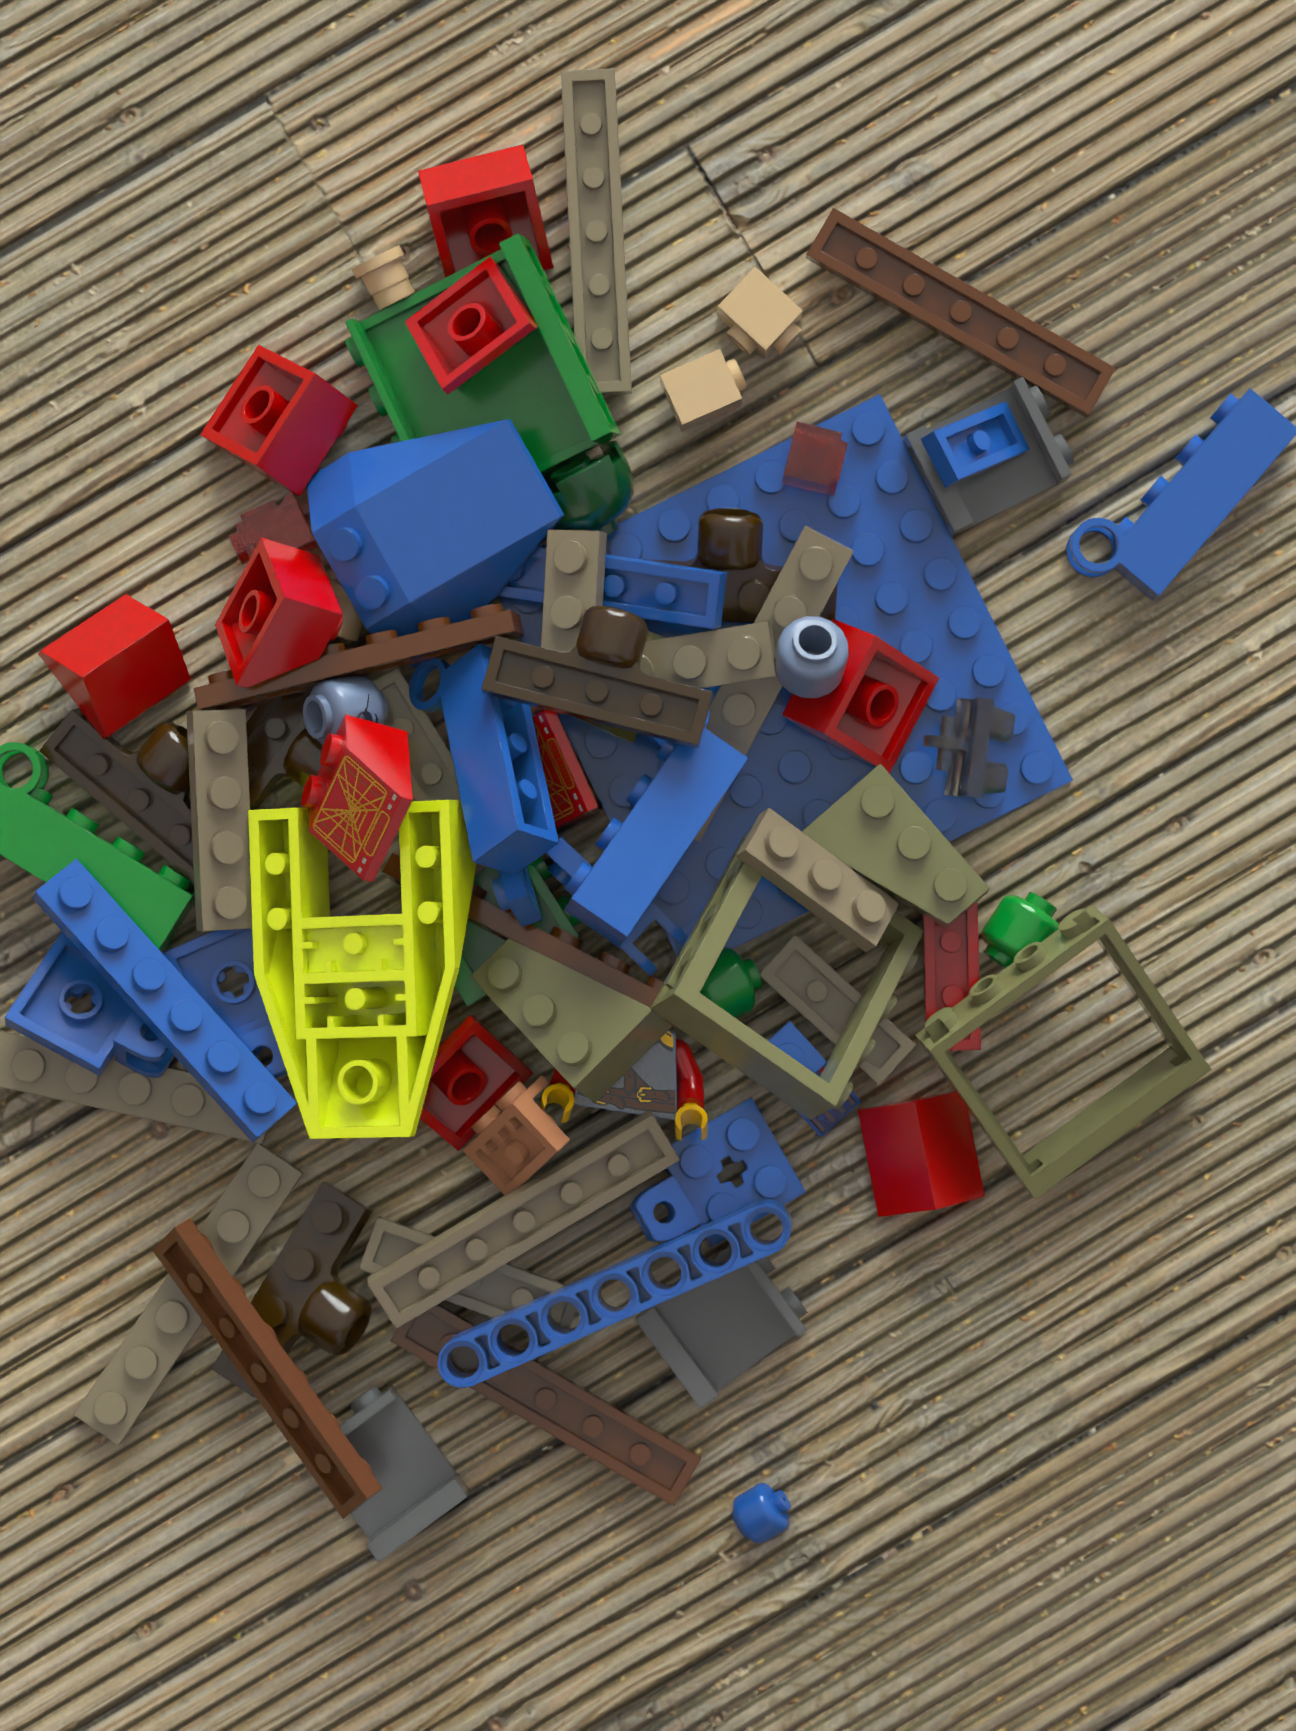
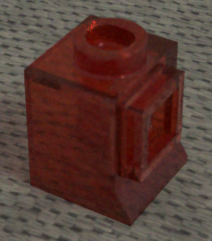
(815, 459)
(274, 522)

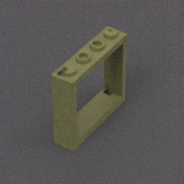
(745, 1049)
(1112, 1113)

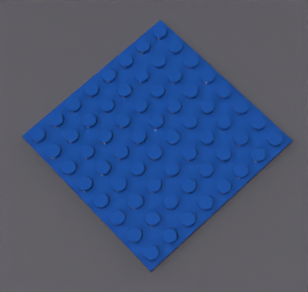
(897, 585)

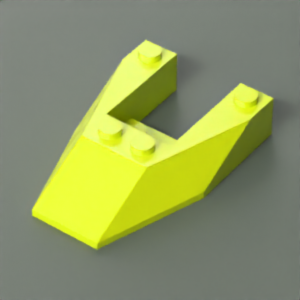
(364, 994)

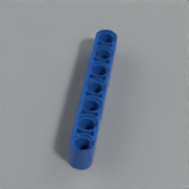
(595, 1312)

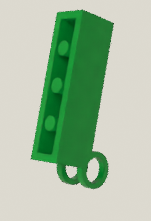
(48, 841)

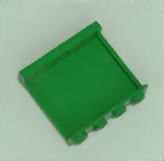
(536, 383)

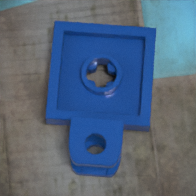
(564, 867)
(204, 967)
(87, 1037)
(692, 1188)

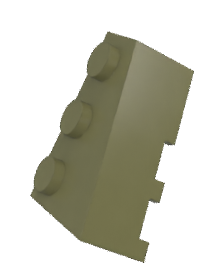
(898, 849)
(570, 1018)

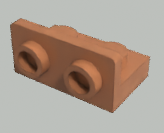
(515, 1141)

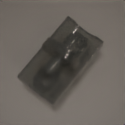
(965, 744)

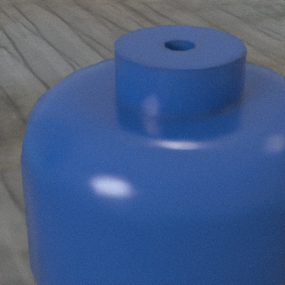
(761, 1513)

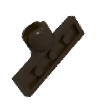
(733, 544)
(600, 680)
(280, 744)
(139, 787)
(303, 1285)

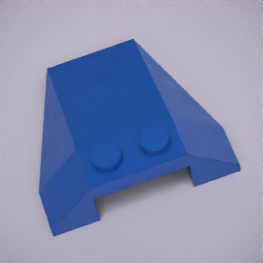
(431, 523)

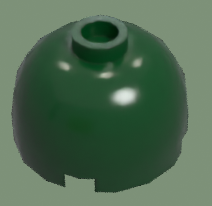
(592, 489)

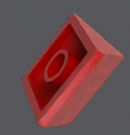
(471, 325)
(118, 664)
(468, 1080)
(920, 1154)

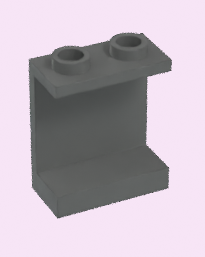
(1007, 484)
(722, 1326)
(406, 1463)

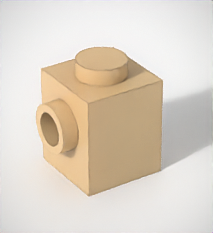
(760, 316)
(703, 389)

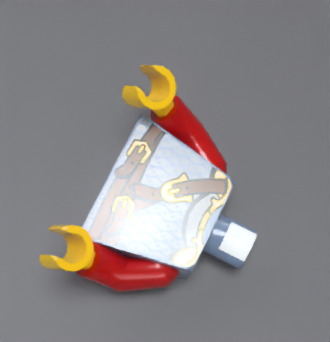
(659, 1082)

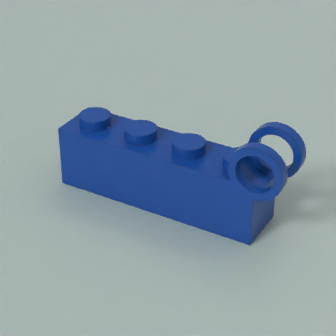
(1194, 501)
(493, 763)
(653, 836)

